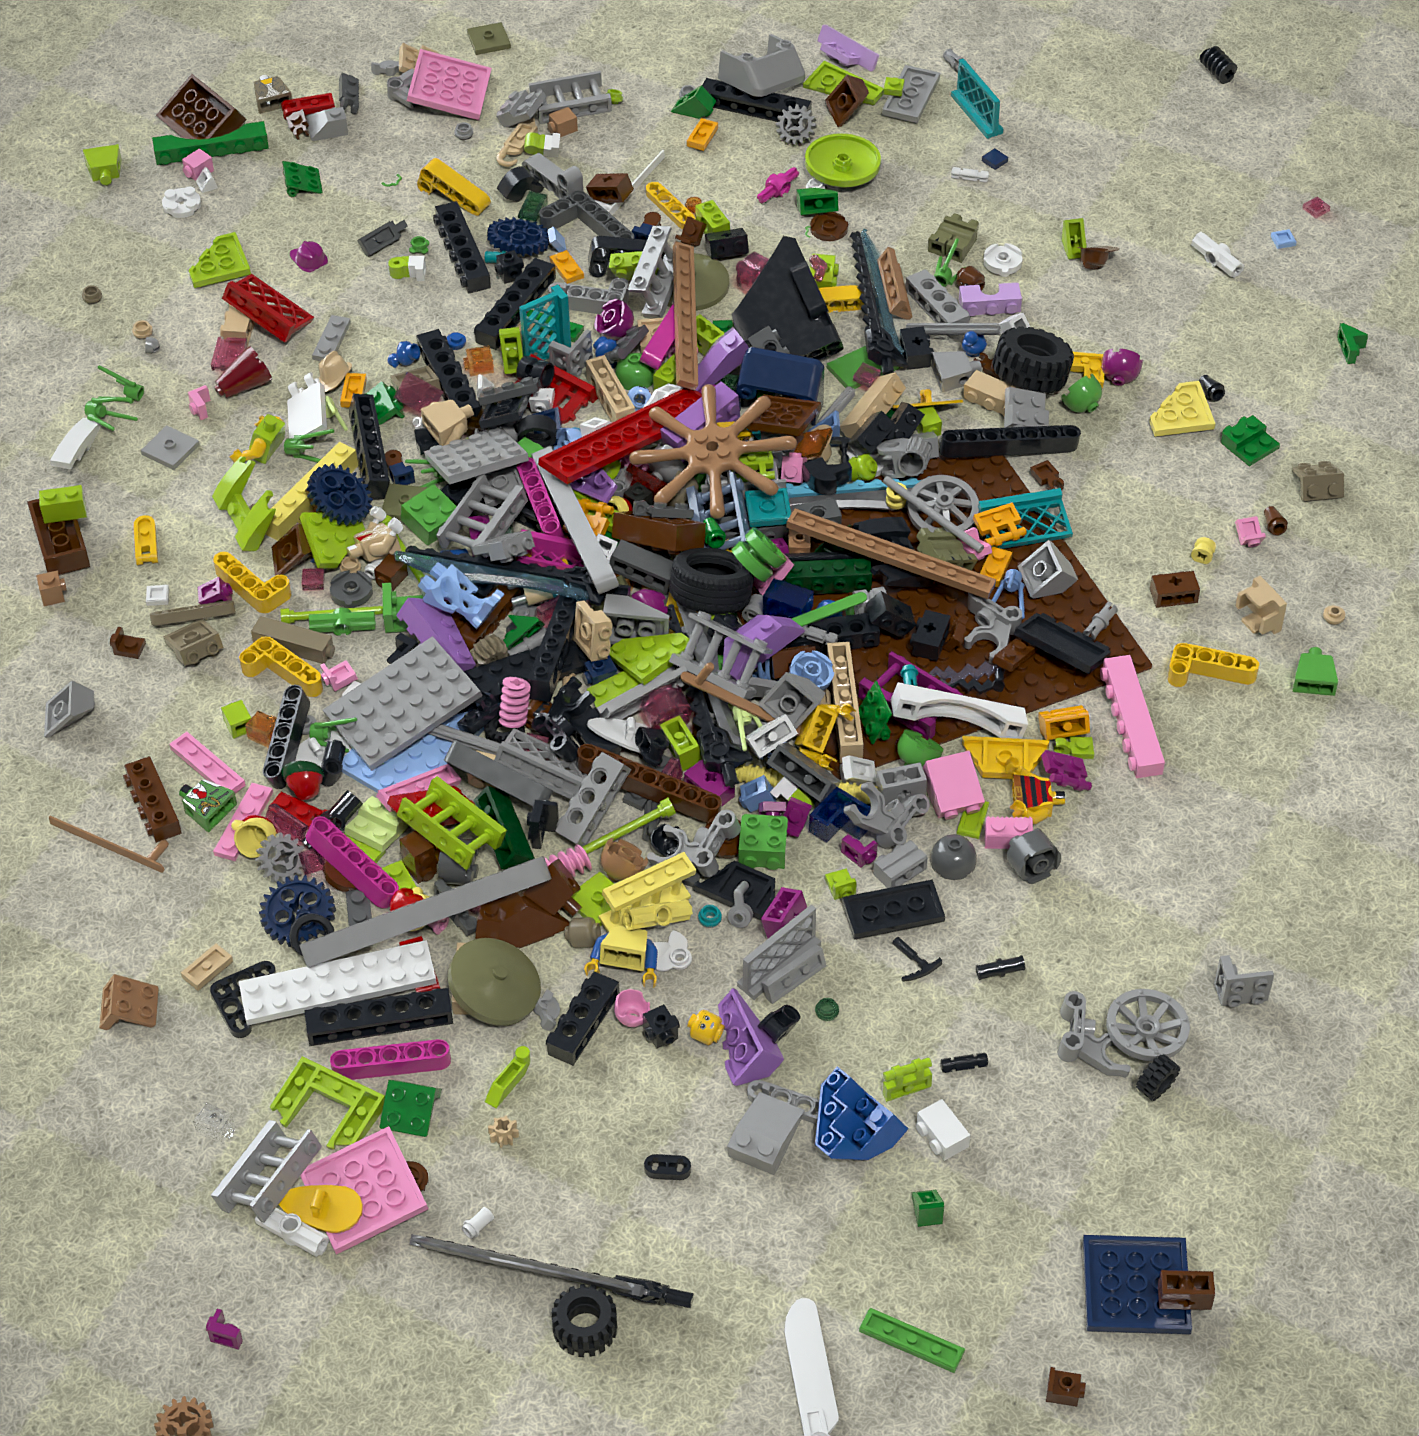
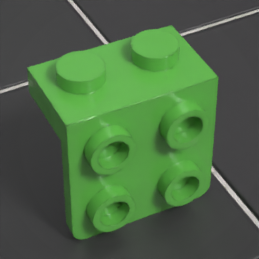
(763, 841)

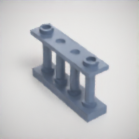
(697, 500)

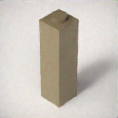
(299, 640)

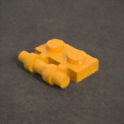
(997, 519)
(597, 522)

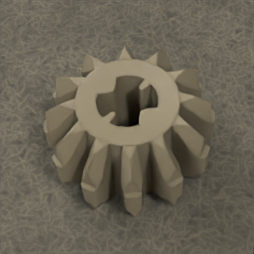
(488, 650)

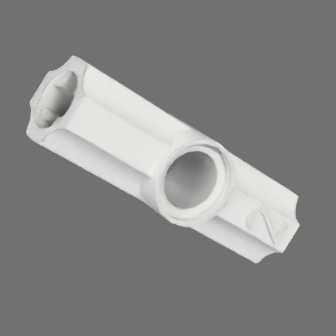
(1217, 254)
(303, 1235)

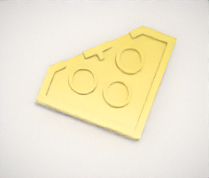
(1183, 411)

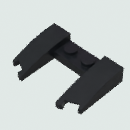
(895, 531)

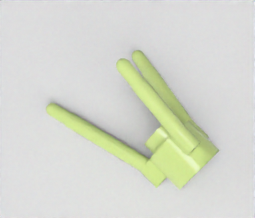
(331, 410)
(741, 719)

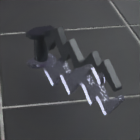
(958, 678)

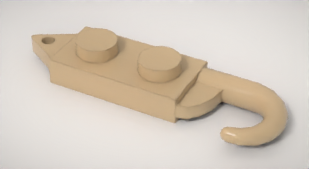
(515, 143)

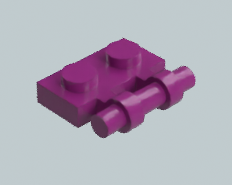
(1066, 770)

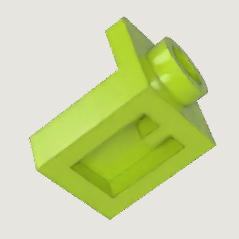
(841, 883)

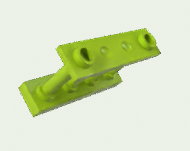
(463, 811)

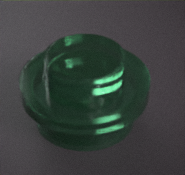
(827, 1009)

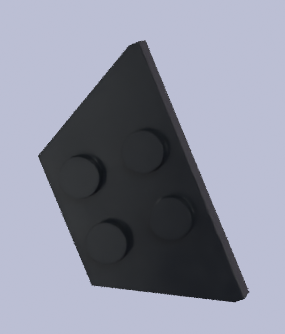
(725, 881)

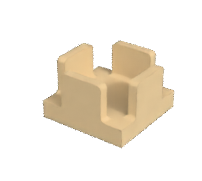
(1266, 606)

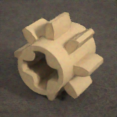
(503, 1131)

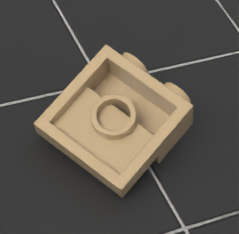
(592, 631)

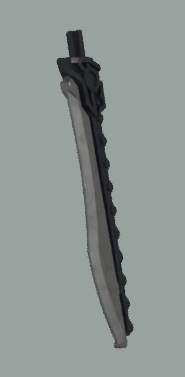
(713, 741)
(632, 1287)

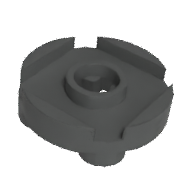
(351, 598)

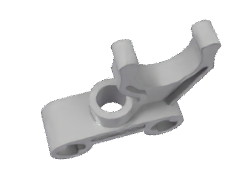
(994, 621)
(887, 820)
(705, 843)
(1081, 1040)

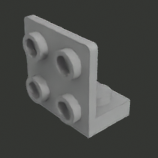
(572, 358)
(1241, 988)

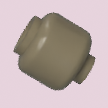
(582, 932)

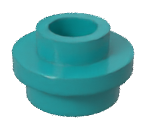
(710, 910)

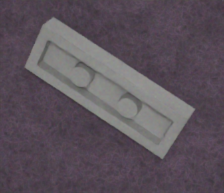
(331, 337)
(794, 974)

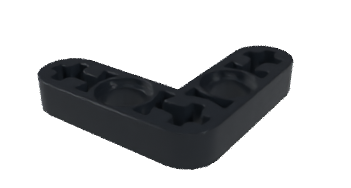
(230, 997)

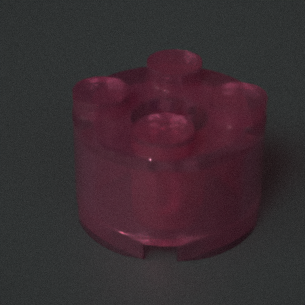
(749, 270)
(664, 705)

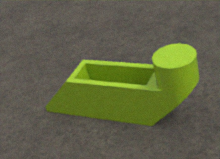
(509, 1077)

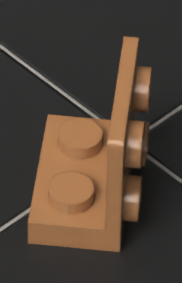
(128, 1001)

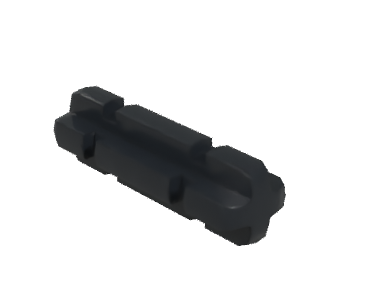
(964, 1062)

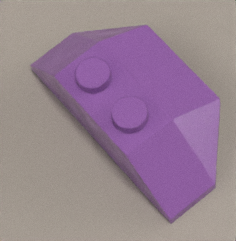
(771, 629)

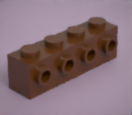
(152, 799)

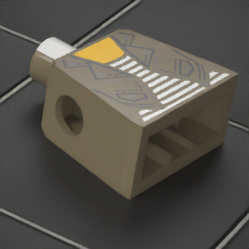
(270, 93)

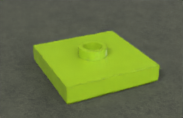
(591, 897)

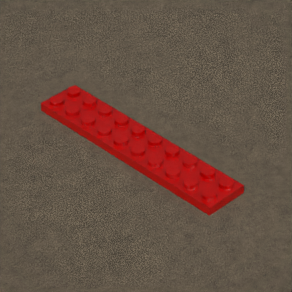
(614, 439)

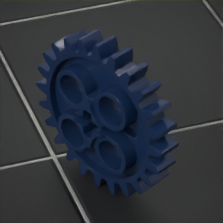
(518, 235)
(339, 494)
(277, 908)

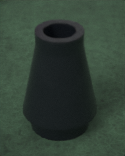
(1212, 388)

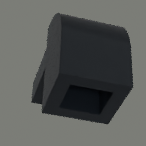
(517, 182)
(825, 479)

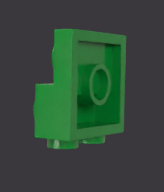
(1249, 440)

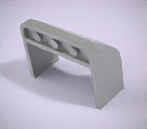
(765, 74)

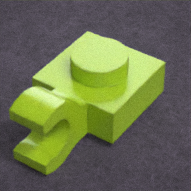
(1076, 746)

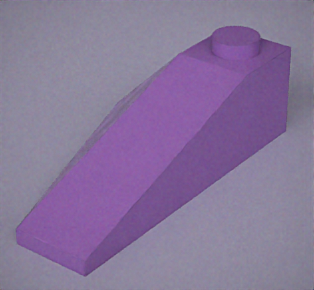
(721, 358)
(595, 486)
(750, 1049)

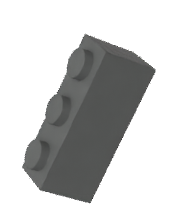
(642, 566)
(803, 771)

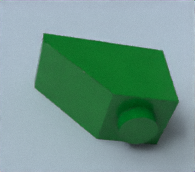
(695, 104)
(816, 200)

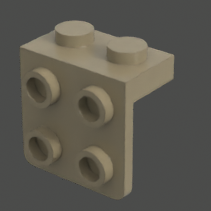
(1320, 481)

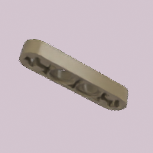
(192, 612)

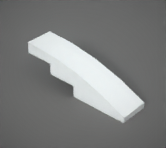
(75, 443)

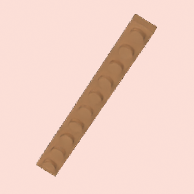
(685, 316)
(891, 553)

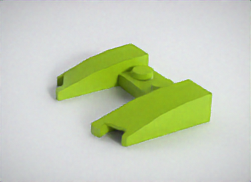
(250, 523)
(308, 1076)

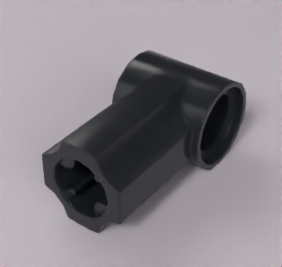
(332, 762)

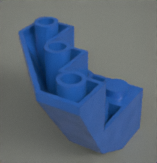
(853, 1122)

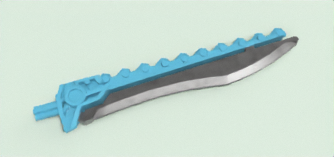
(855, 495)

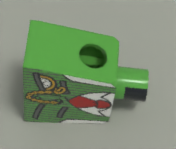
(207, 803)

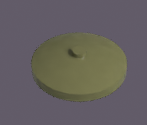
(710, 282)
(494, 981)

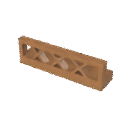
(894, 284)

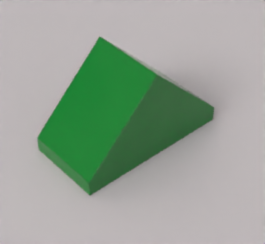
(928, 1207)

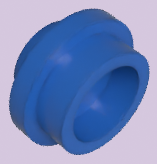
(456, 340)

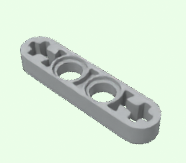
(794, 1098)

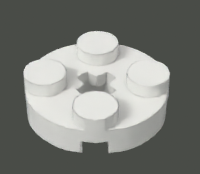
(187, 195)
(1004, 268)

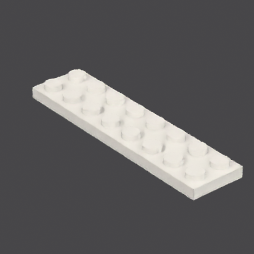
(337, 982)

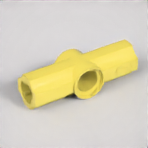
(647, 915)

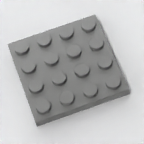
(475, 455)

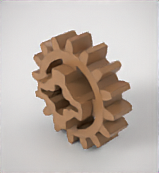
(180, 1413)

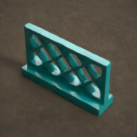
(977, 101)
(559, 323)
(1038, 502)

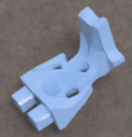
(462, 601)

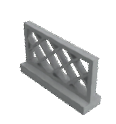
(630, 701)
(532, 763)
(778, 951)

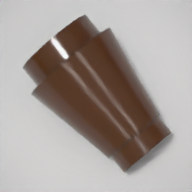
(1275, 521)

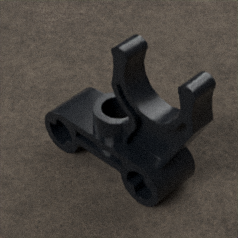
(556, 723)

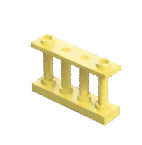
(654, 885)

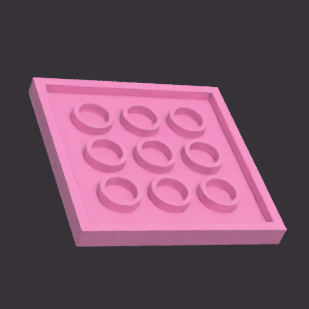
(449, 84)
(379, 1177)

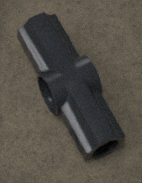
(341, 811)

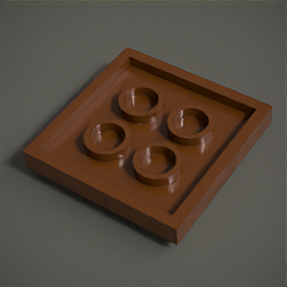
(786, 416)

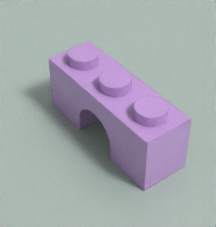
(977, 303)

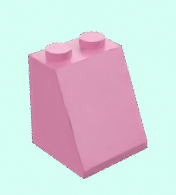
(953, 785)

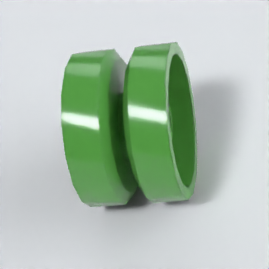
(759, 554)

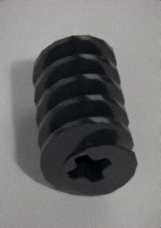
(1218, 64)

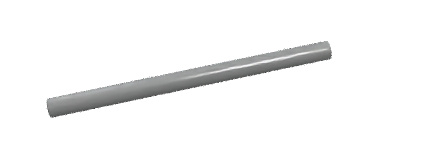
(933, 514)

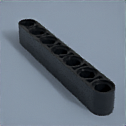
(1009, 441)

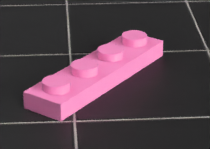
(206, 762)
(418, 783)
(251, 804)

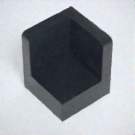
(404, 645)

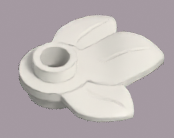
(672, 950)

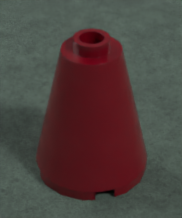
(243, 374)

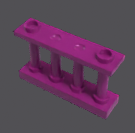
(925, 725)

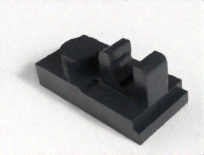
(483, 714)

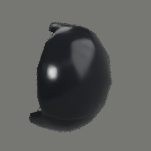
(663, 845)

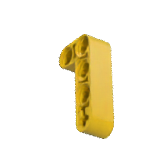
(453, 185)
(842, 298)
(260, 595)
(272, 655)
(1210, 663)

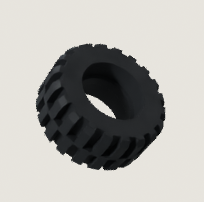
(1033, 359)

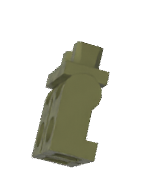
(948, 231)
(945, 547)

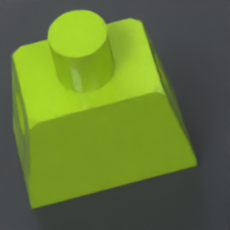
(103, 163)

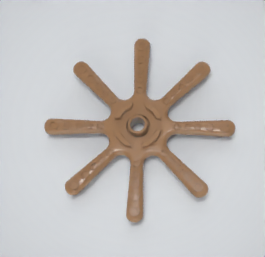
(713, 450)

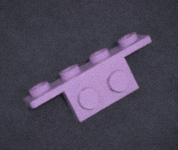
(846, 49)

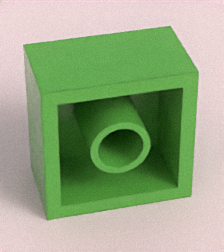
(427, 513)

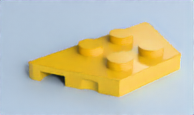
(991, 753)

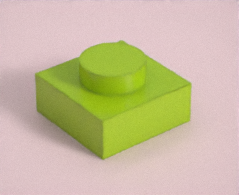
(893, 86)

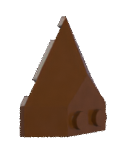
(517, 921)

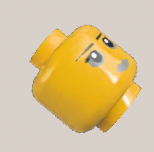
(706, 1027)

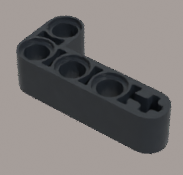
(610, 245)

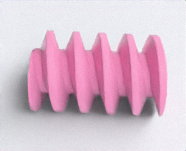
(514, 702)
(572, 860)

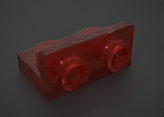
(646, 479)

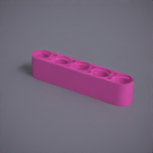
(661, 342)
(539, 498)
(351, 862)
(402, 1057)

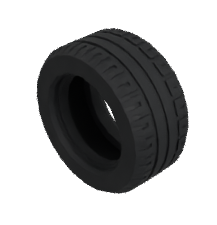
(710, 581)

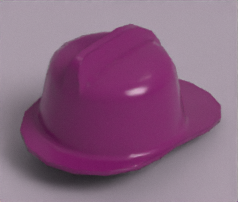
(309, 256)

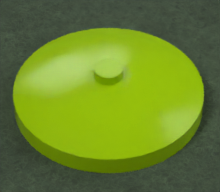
(842, 160)

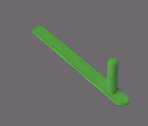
(843, 604)

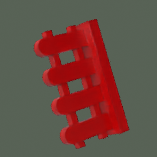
(571, 387)

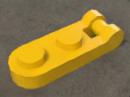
(145, 540)

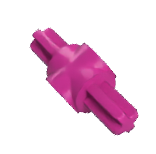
(777, 185)

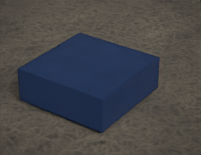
(994, 159)

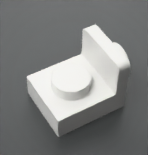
(542, 400)

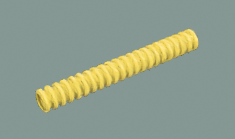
(749, 773)

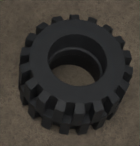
(584, 1338)

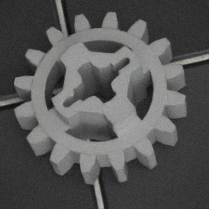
(787, 133)
(276, 848)

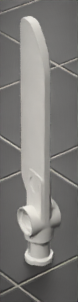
(810, 1369)

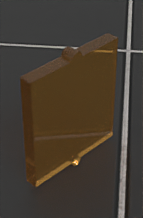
(813, 443)

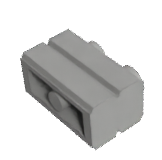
(900, 865)

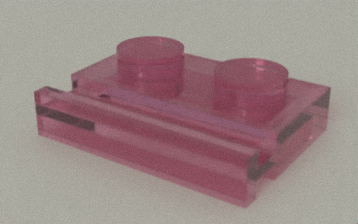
(227, 351)
(416, 393)

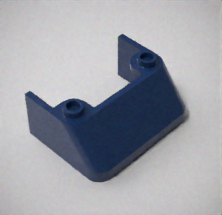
(780, 374)

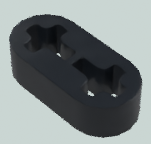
(667, 1167)

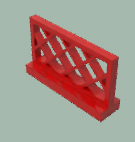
(264, 314)

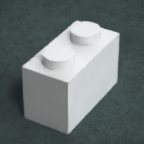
(942, 1130)

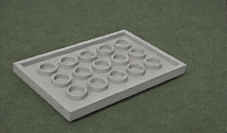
(402, 703)

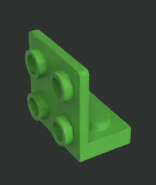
(391, 607)

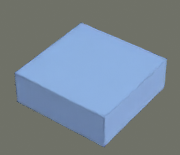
(1283, 239)
(556, 240)

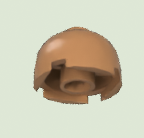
(621, 860)

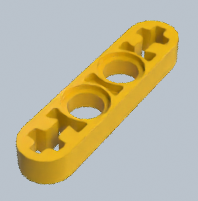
(673, 204)

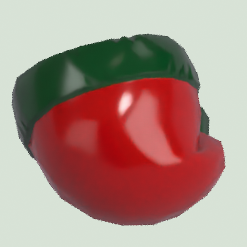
(303, 778)

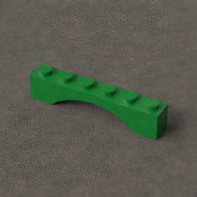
(245, 139)

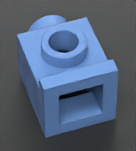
(756, 792)

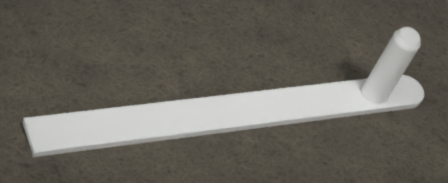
(613, 208)

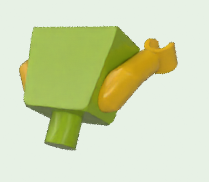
(264, 441)

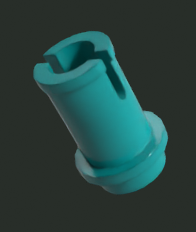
(490, 256)
(909, 674)

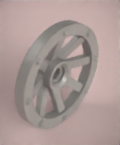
(946, 507)
(1148, 1023)

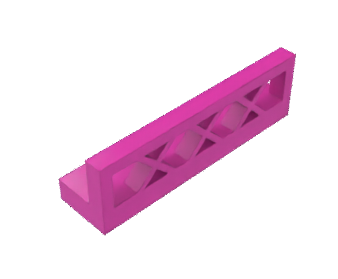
(555, 547)

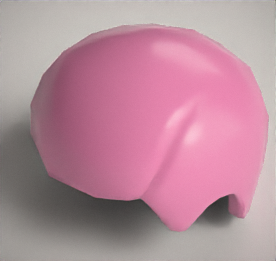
(628, 1003)

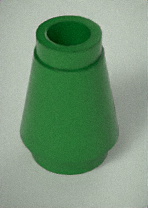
(714, 534)

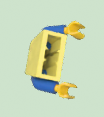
(625, 950)

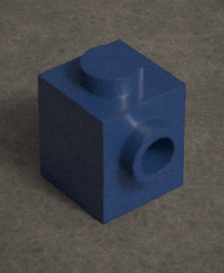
(598, 671)

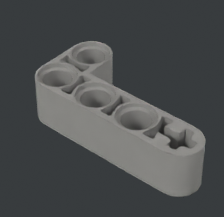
(553, 177)
(592, 299)

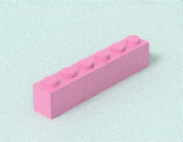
(1132, 717)

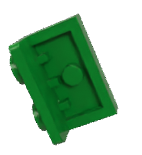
(385, 404)

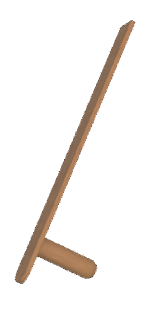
(700, 682)
(149, 861)

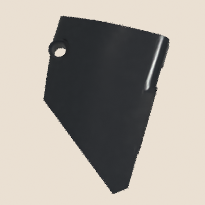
(791, 303)

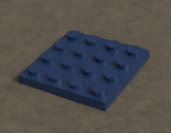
(1124, 1280)

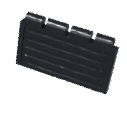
(1063, 642)

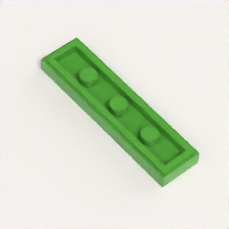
(912, 1340)

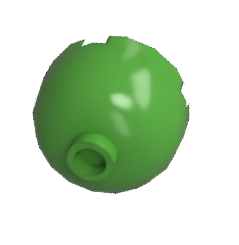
(633, 372)
(1083, 395)
(915, 749)

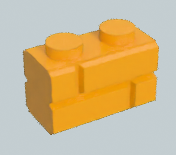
(1064, 722)

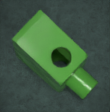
(1316, 674)

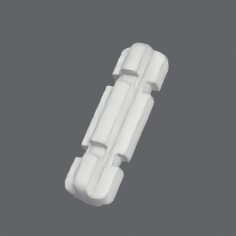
(969, 174)

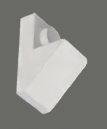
(857, 770)

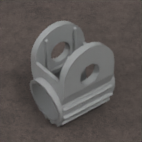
(902, 463)

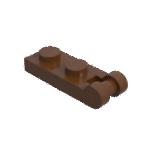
(1014, 654)

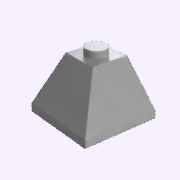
(327, 124)
(1047, 571)
(792, 696)
(67, 707)

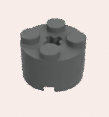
(1033, 856)
(454, 873)

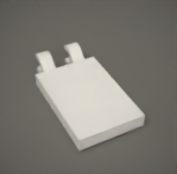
(307, 408)

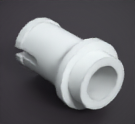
(369, 568)
(477, 1223)

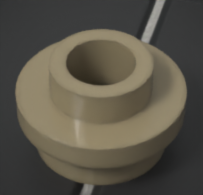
(91, 294)

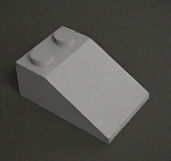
(633, 618)
(765, 1133)

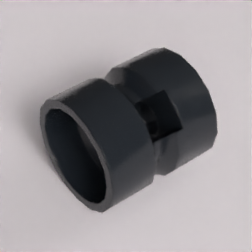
(535, 368)

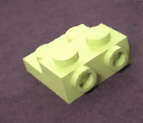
(376, 825)

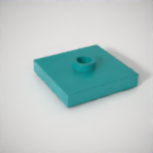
(766, 509)

